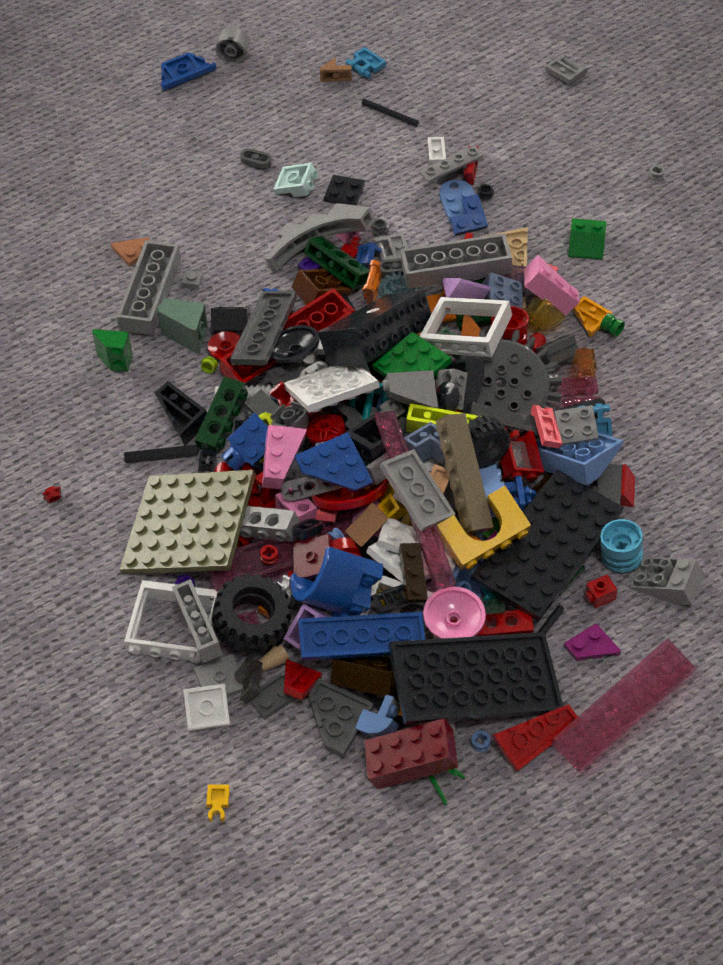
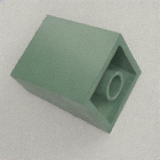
(183, 322)

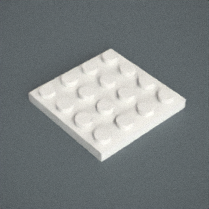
(331, 386)

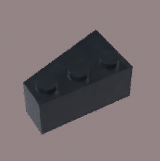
(181, 411)

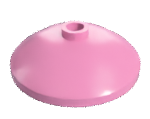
(457, 605)

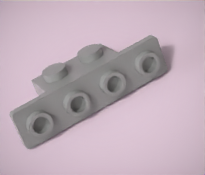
(451, 165)

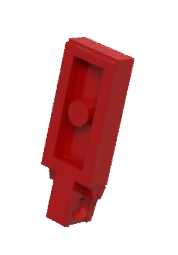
(470, 171)

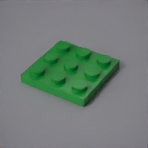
(412, 355)

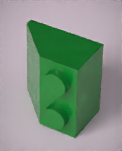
(587, 239)
(113, 349)

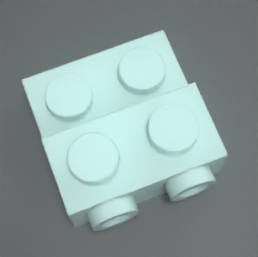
(296, 179)

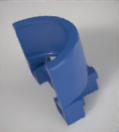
(341, 585)

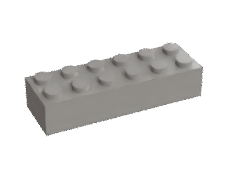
(456, 259)
(148, 287)

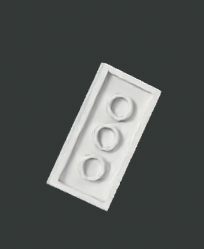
(395, 532)

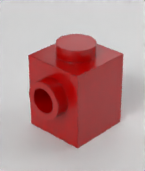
(600, 591)

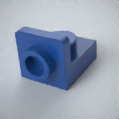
(366, 253)

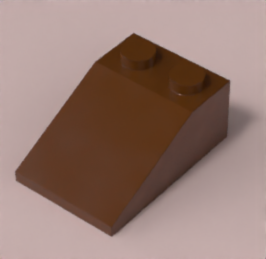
(315, 282)

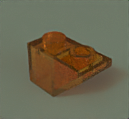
(584, 363)

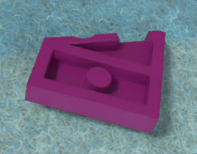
(591, 644)

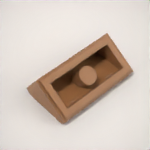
(366, 524)

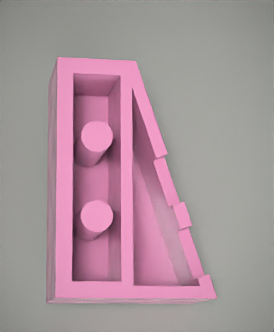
(548, 284)
(280, 449)

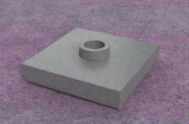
(219, 672)

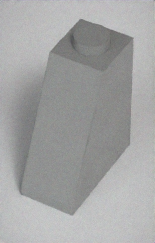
(411, 388)

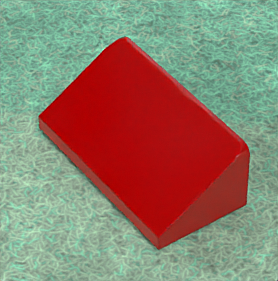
(627, 487)

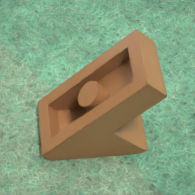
(333, 73)

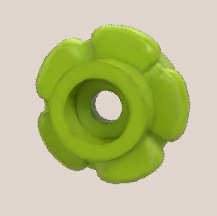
(209, 364)

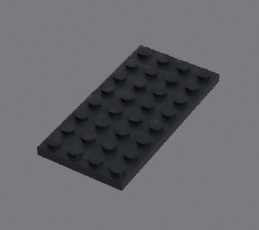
(562, 535)
(474, 677)

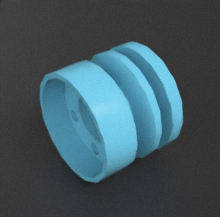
(621, 545)

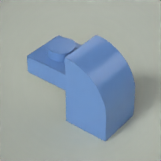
(379, 724)

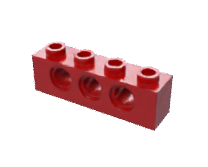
(521, 621)

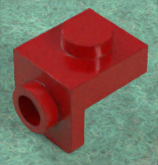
(281, 394)

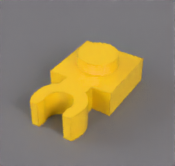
(217, 799)

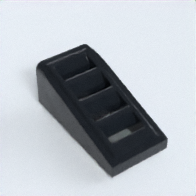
(377, 605)

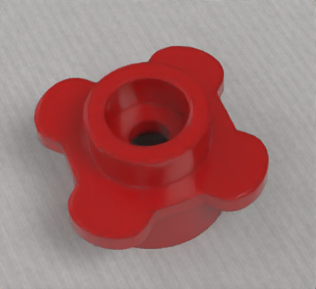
(52, 494)

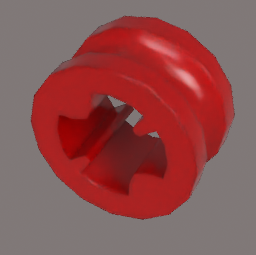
(269, 549)

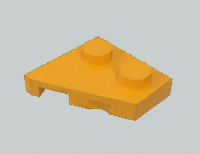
(590, 314)

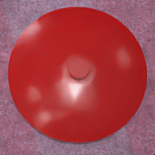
(344, 499)

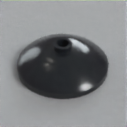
(295, 344)

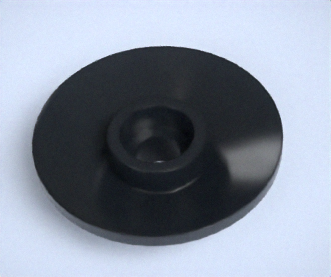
(448, 396)

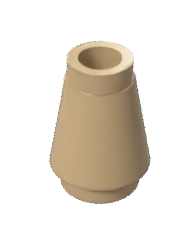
(274, 658)

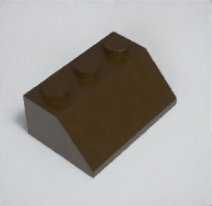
(365, 675)

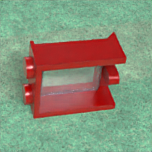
(522, 457)

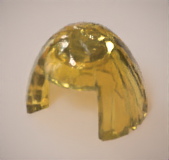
(543, 314)

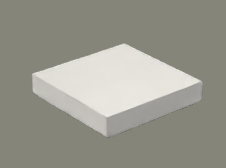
(206, 707)

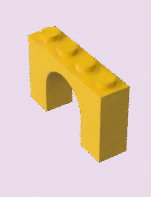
(468, 550)

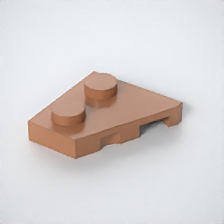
(129, 250)

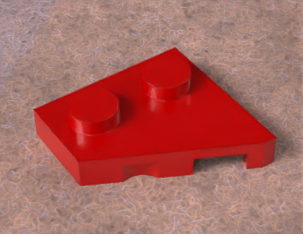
(299, 679)

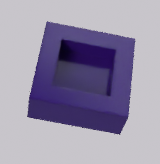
(308, 264)

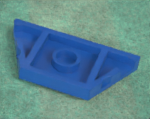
(183, 69)

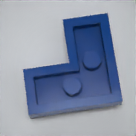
(472, 219)

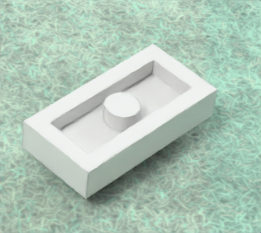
(436, 149)

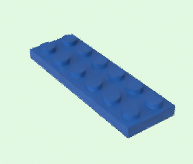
(357, 634)

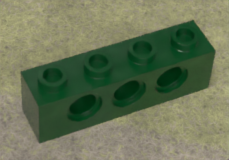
(337, 262)
(228, 389)

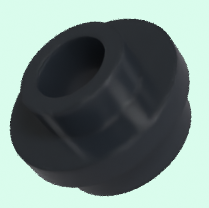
(485, 192)

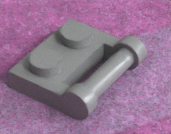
(565, 69)
(395, 243)

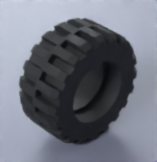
(248, 636)

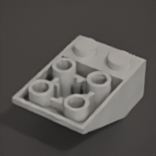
(668, 579)

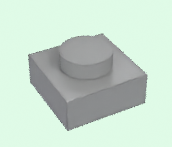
(192, 279)

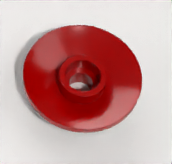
(222, 344)

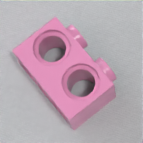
(303, 507)

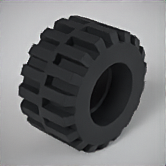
(489, 439)

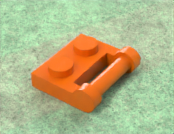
(374, 279)

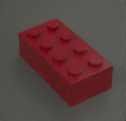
(410, 754)

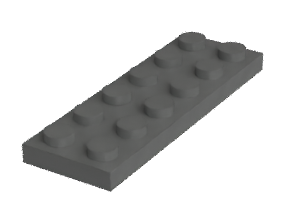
(263, 328)

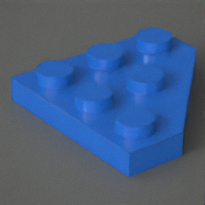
(336, 464)

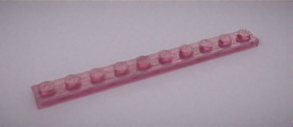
(429, 539)

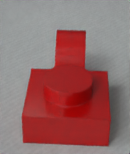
(352, 249)

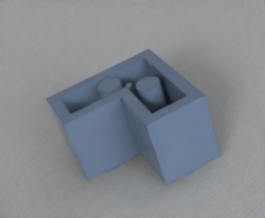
(426, 443)

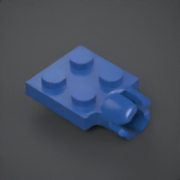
(247, 443)

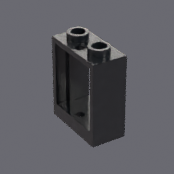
(366, 449)

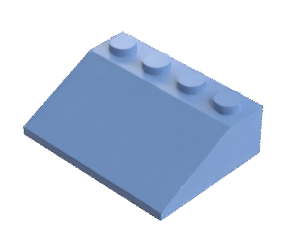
(580, 460)

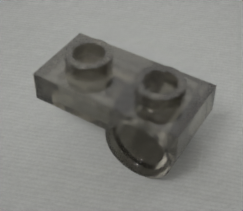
(249, 676)

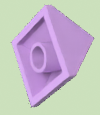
(464, 289)

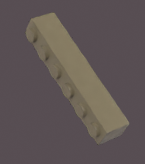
(464, 473)

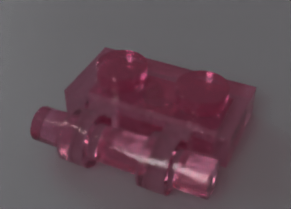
(578, 386)

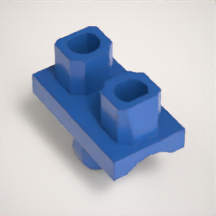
(521, 495)

